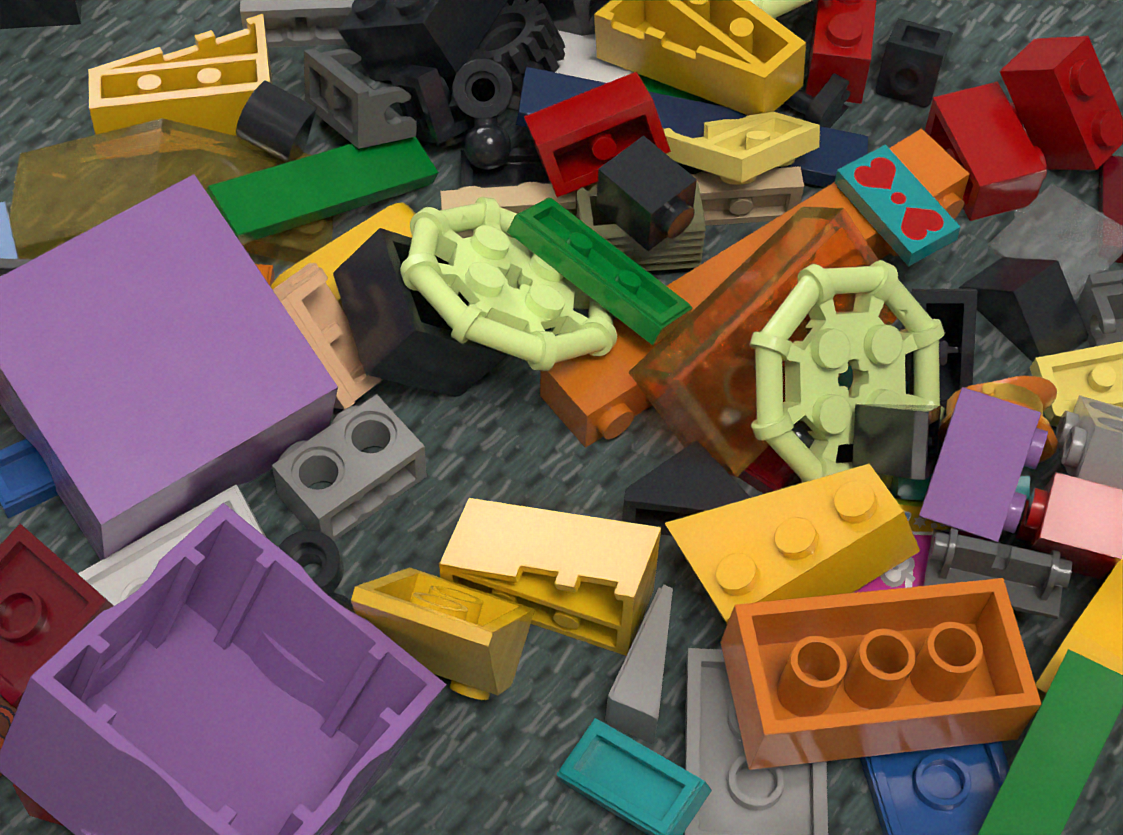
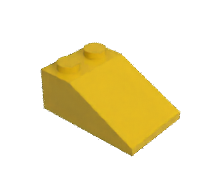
(449, 628)

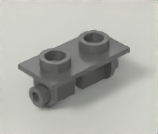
(1030, 576)

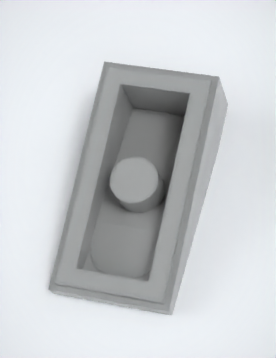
(637, 689)

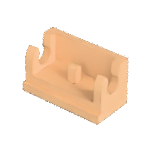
(326, 331)

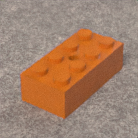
(877, 673)

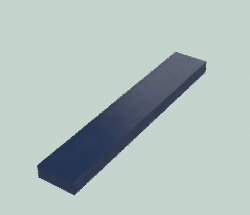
(687, 118)

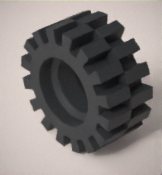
(520, 39)

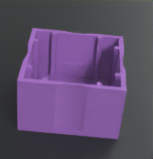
(154, 366)
(217, 701)

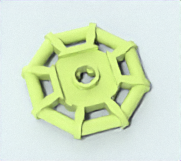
(482, 271)
(835, 339)

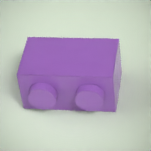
(982, 466)

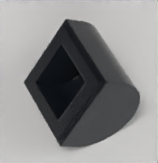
(276, 122)

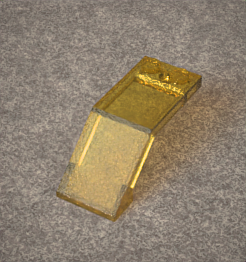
(96, 177)

